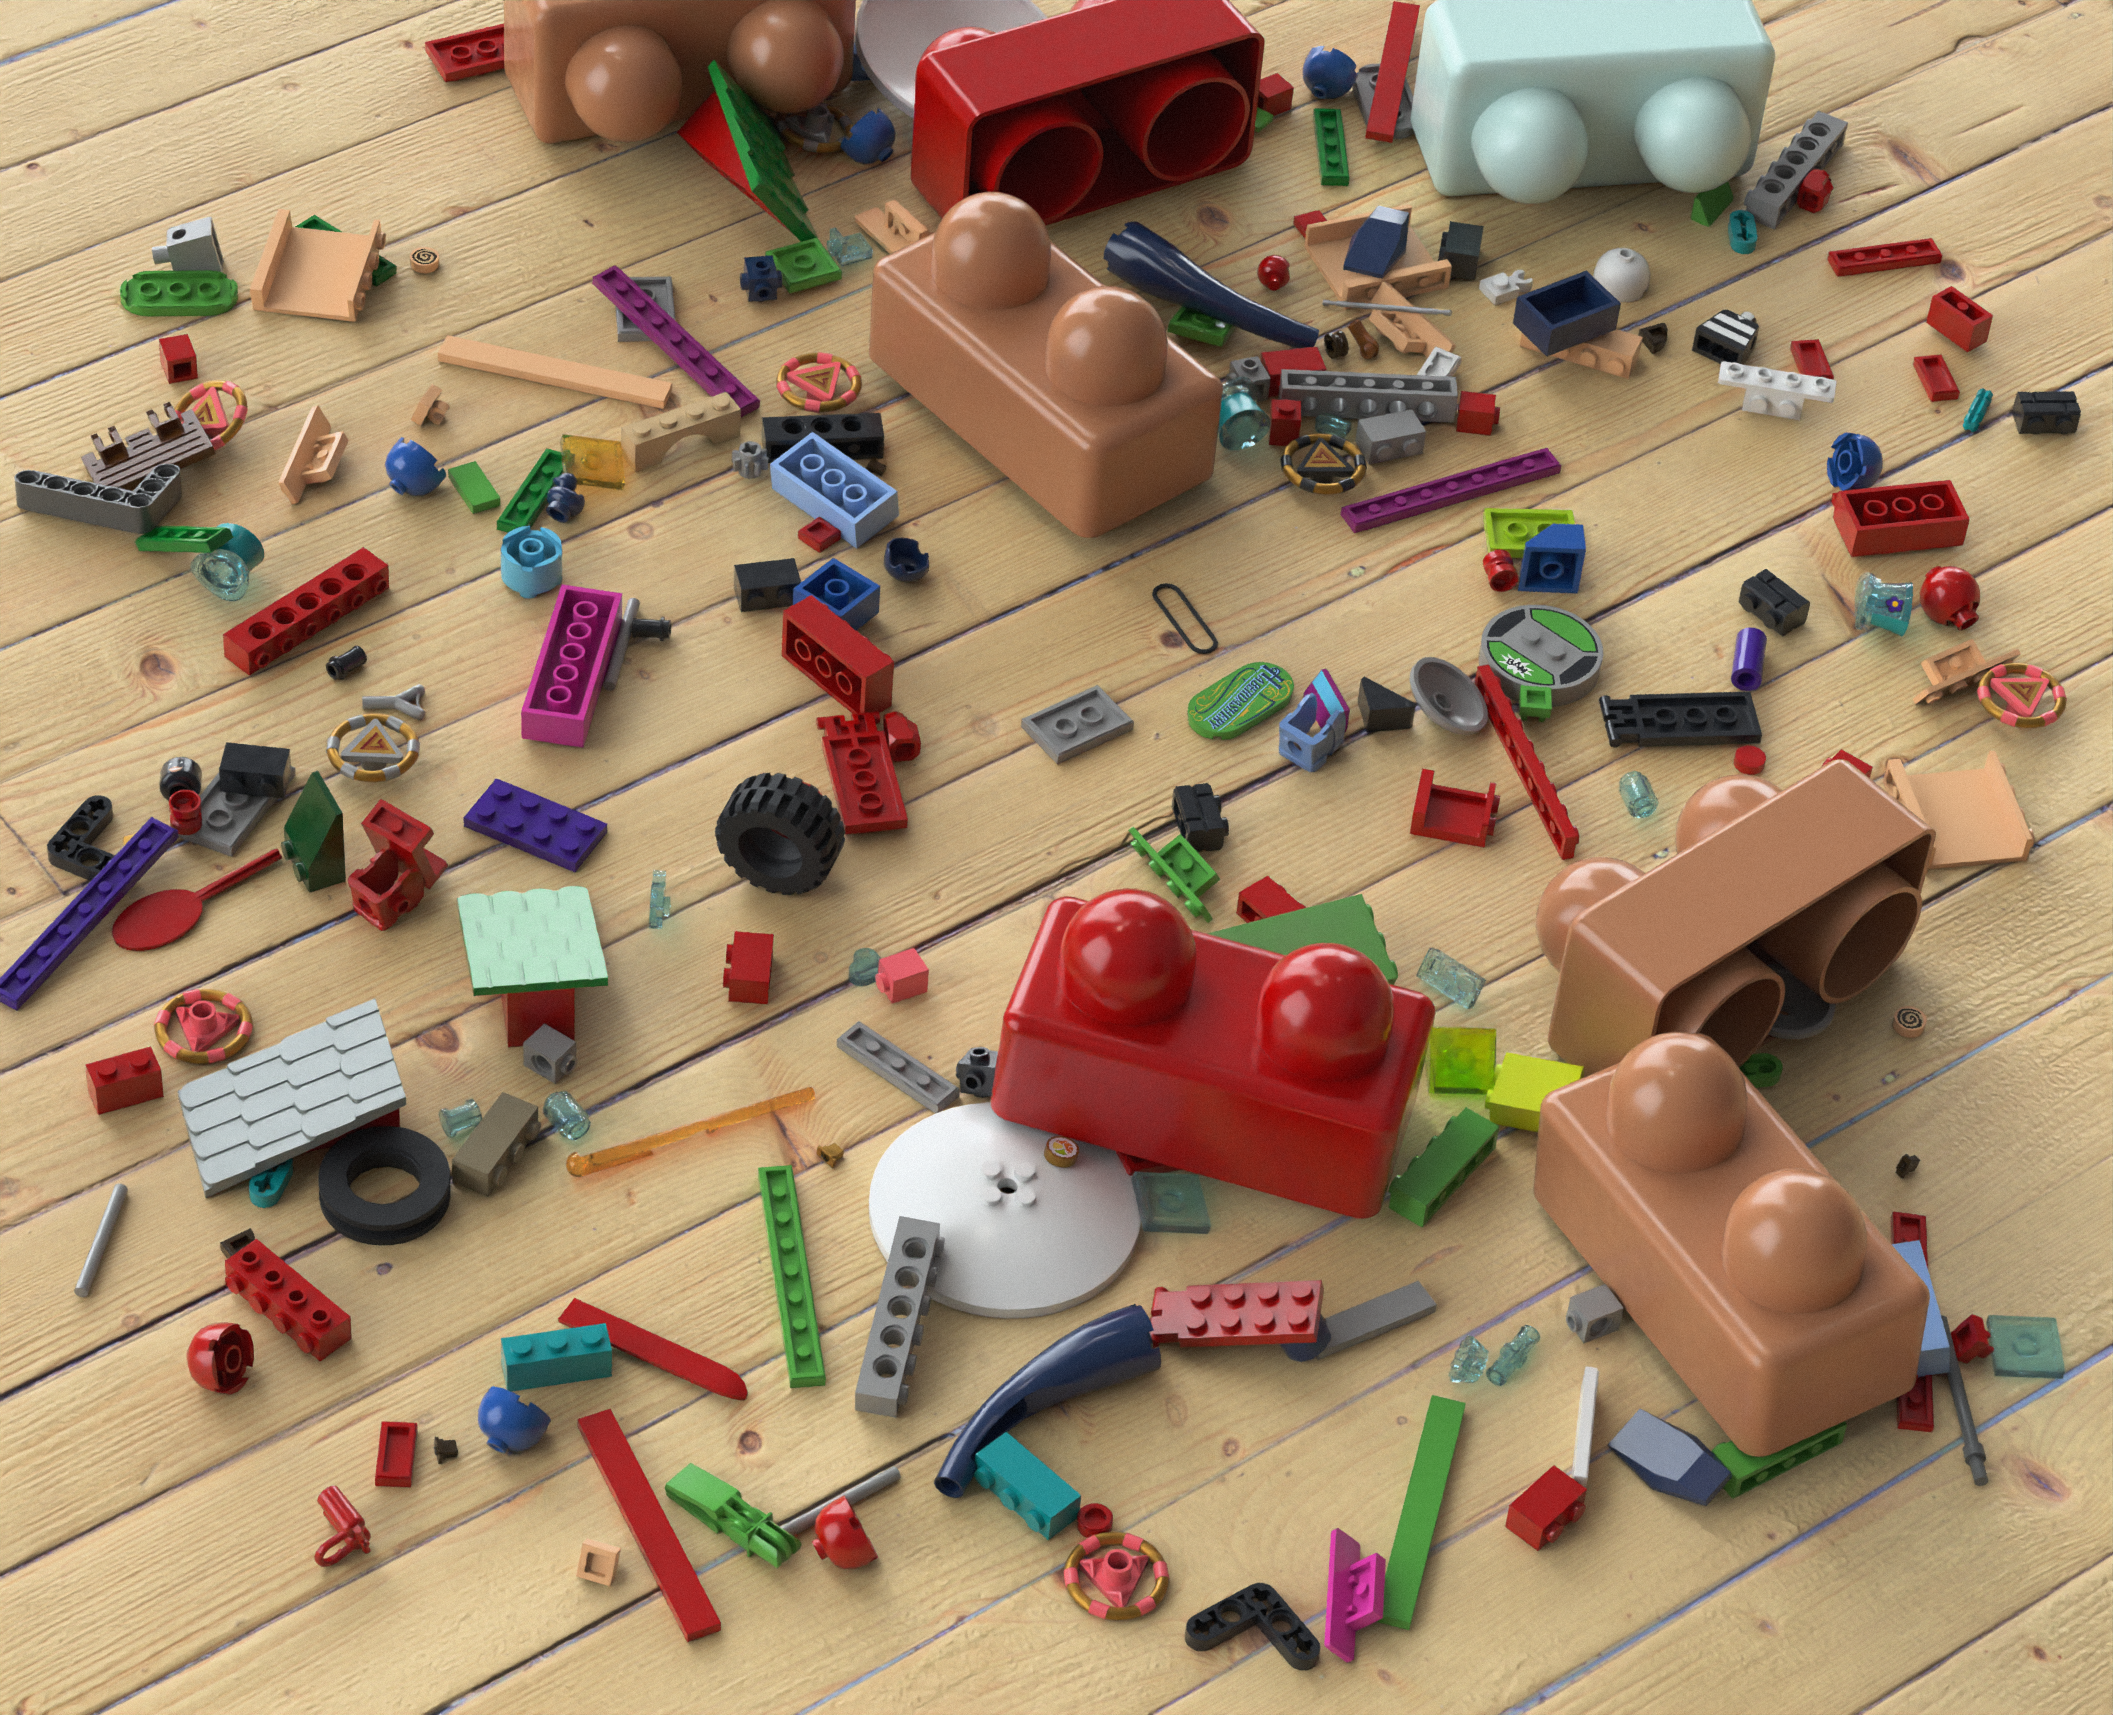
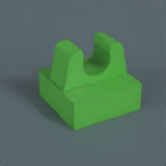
(1535, 702)

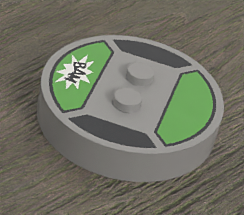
(1542, 650)

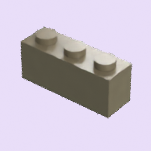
(495, 1144)

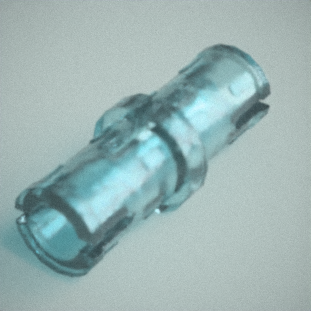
(1513, 1355)

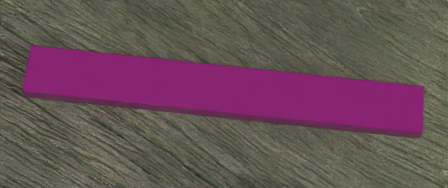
(673, 338)
(1450, 490)

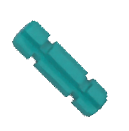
(1977, 410)

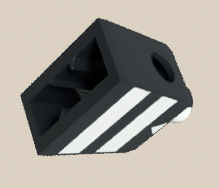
(1727, 337)

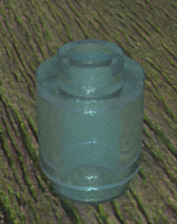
(1638, 794)
(566, 1115)

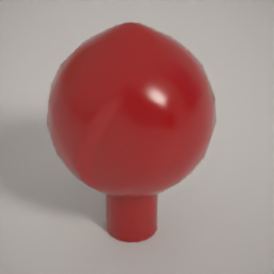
(1274, 272)

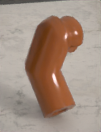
(1368, 345)

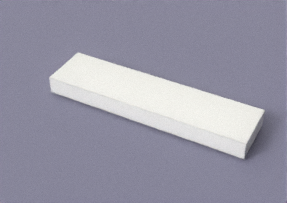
(1585, 1426)

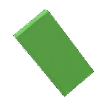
(474, 487)

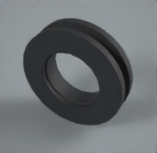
(388, 1222)

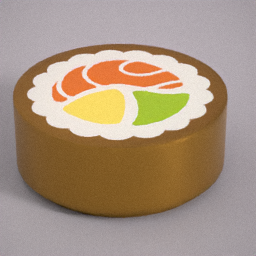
(1061, 1151)

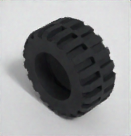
(791, 809)

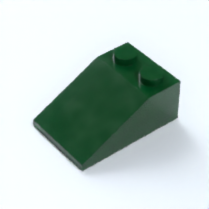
(315, 837)

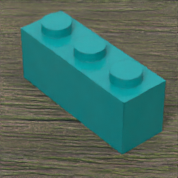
(556, 1357)
(1027, 1486)

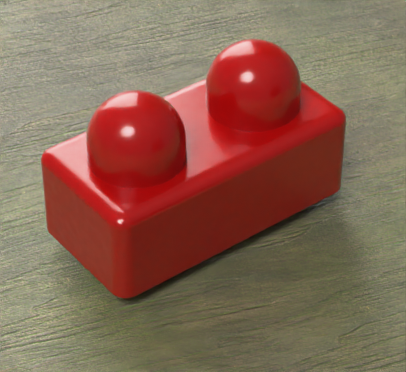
(1086, 105)
(1213, 1052)

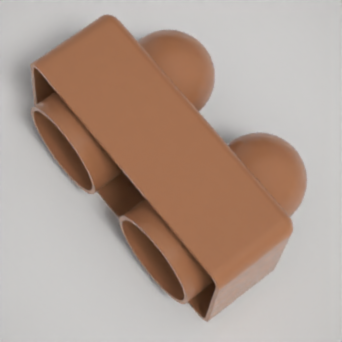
(645, 63)
(1044, 366)
(1758, 879)
(1729, 1243)

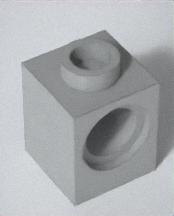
(550, 1053)
(1594, 1313)

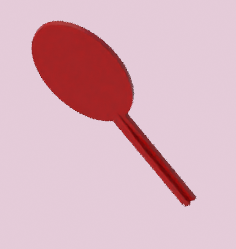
(174, 912)

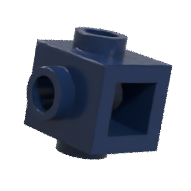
(760, 278)

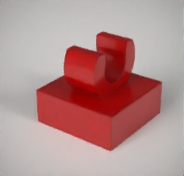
(1971, 1339)

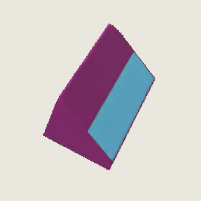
(1327, 697)

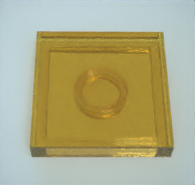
(593, 461)

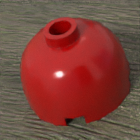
(220, 1357)
(842, 1536)

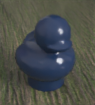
(563, 499)

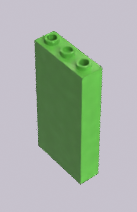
(1339, 921)

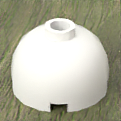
(1623, 274)

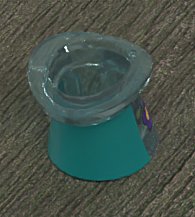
(1241, 419)
(228, 567)
(1883, 604)

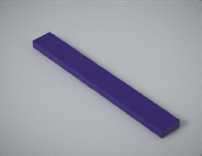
(85, 912)

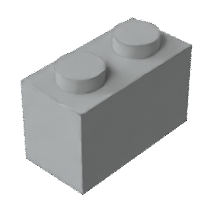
(1390, 436)

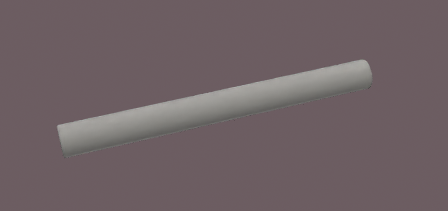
(621, 644)
(100, 1241)
(853, 1495)

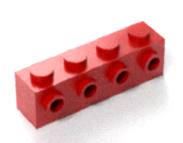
(287, 1300)

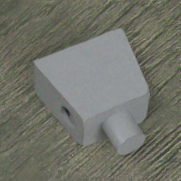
(191, 247)

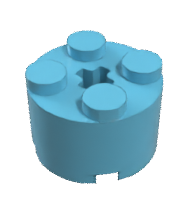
(531, 561)

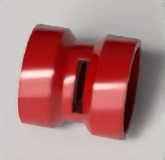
(1500, 570)
(185, 812)

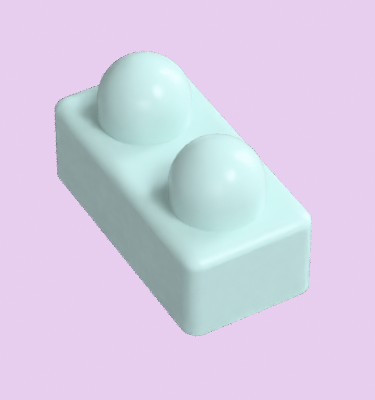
(1589, 94)

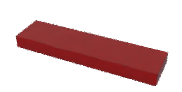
(1884, 257)

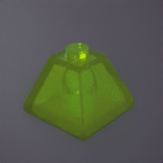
(1461, 1060)

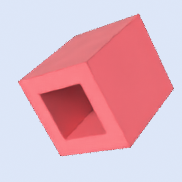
(902, 975)

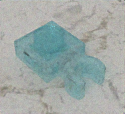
(659, 902)

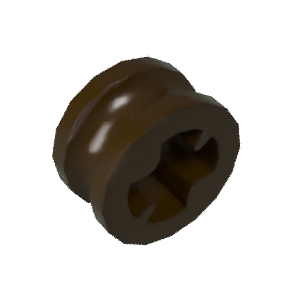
(1336, 344)

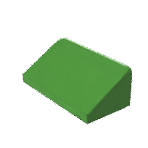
(1711, 204)

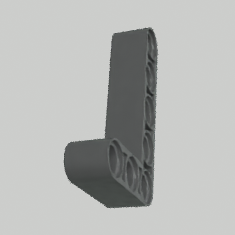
(101, 504)

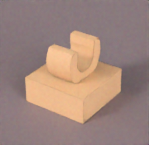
(430, 407)
(598, 1562)

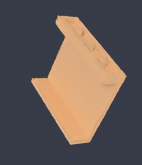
(315, 270)
(1411, 275)
(1969, 810)

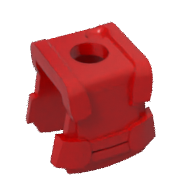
(394, 898)

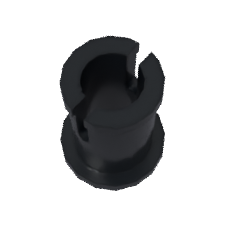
(651, 628)
(340, 666)

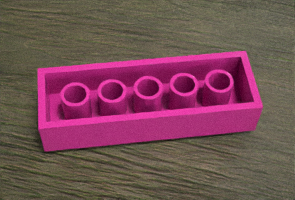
(571, 666)

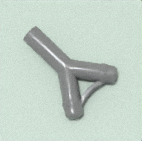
(398, 702)

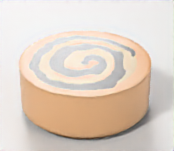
(424, 260)
(1909, 1022)

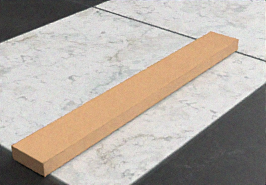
(555, 372)

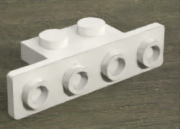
(1774, 390)

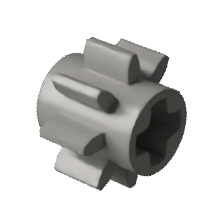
(750, 460)

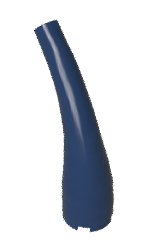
(1167, 273)
(1081, 1362)

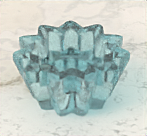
(1468, 1361)

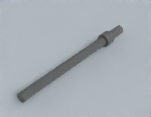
(1973, 1450)

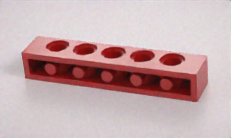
(306, 611)

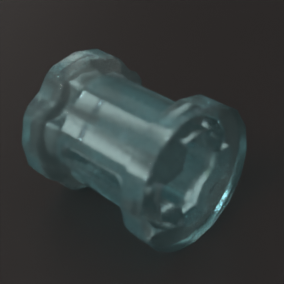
(460, 1117)

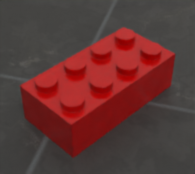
(1901, 518)
(837, 657)

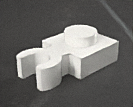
(1504, 288)

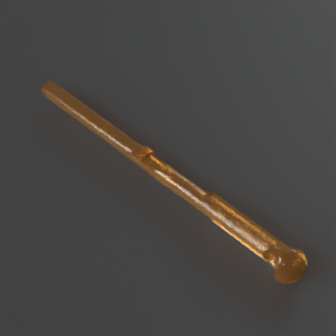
(641, 1148)

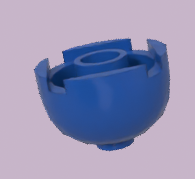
(1328, 73)
(870, 139)
(1855, 462)
(412, 469)
(510, 1422)

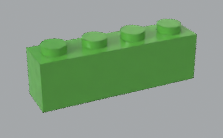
(1443, 1166)
(1753, 1471)

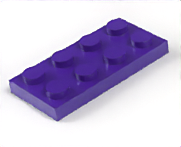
(535, 825)

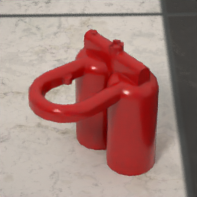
(347, 1523)

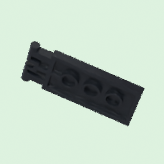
(1681, 719)

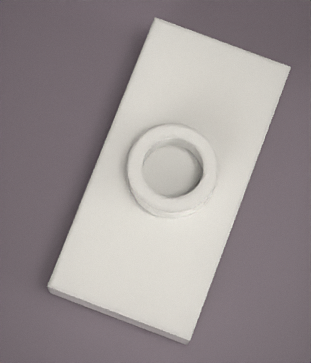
(1440, 363)

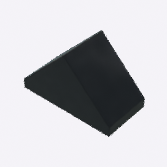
(1383, 708)

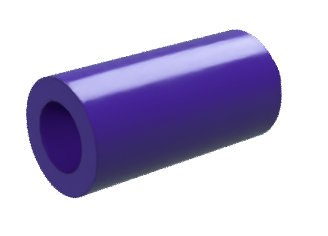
(1748, 659)

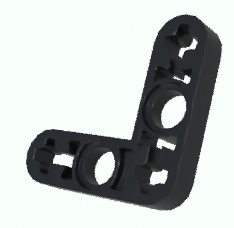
(80, 845)
(1254, 1614)

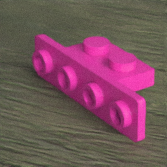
(1353, 1593)

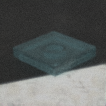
(1171, 1203)
(2025, 1347)

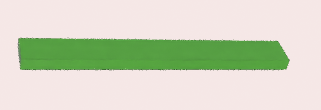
(791, 1277)
(1420, 1510)

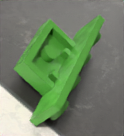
(1184, 868)

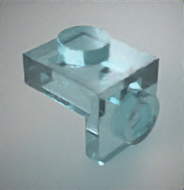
(848, 248)

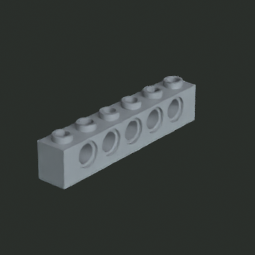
(1809, 150)
(1370, 394)
(911, 1239)

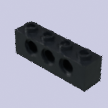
(852, 434)

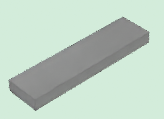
(898, 1067)
(1377, 1317)

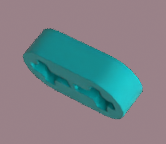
(1747, 231)
(277, 1180)

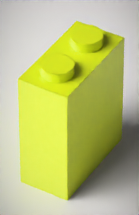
(1522, 1086)

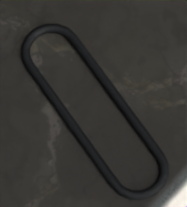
(1175, 624)

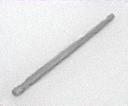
(1387, 307)

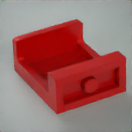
(1453, 812)
(406, 837)

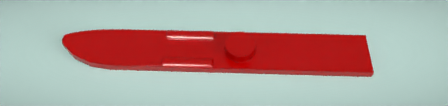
(658, 1351)

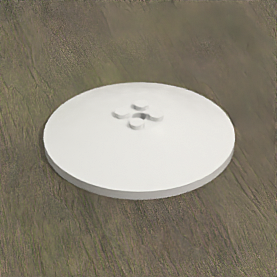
(896, 33)
(1007, 1253)

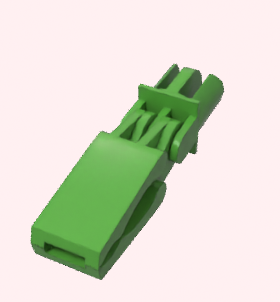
(724, 1510)

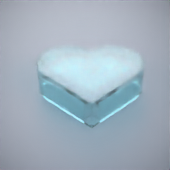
(1333, 425)
(864, 967)

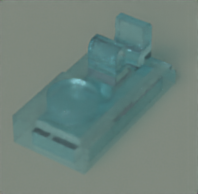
(1451, 978)

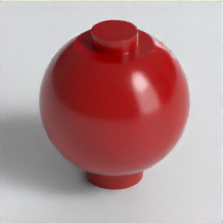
(1950, 595)

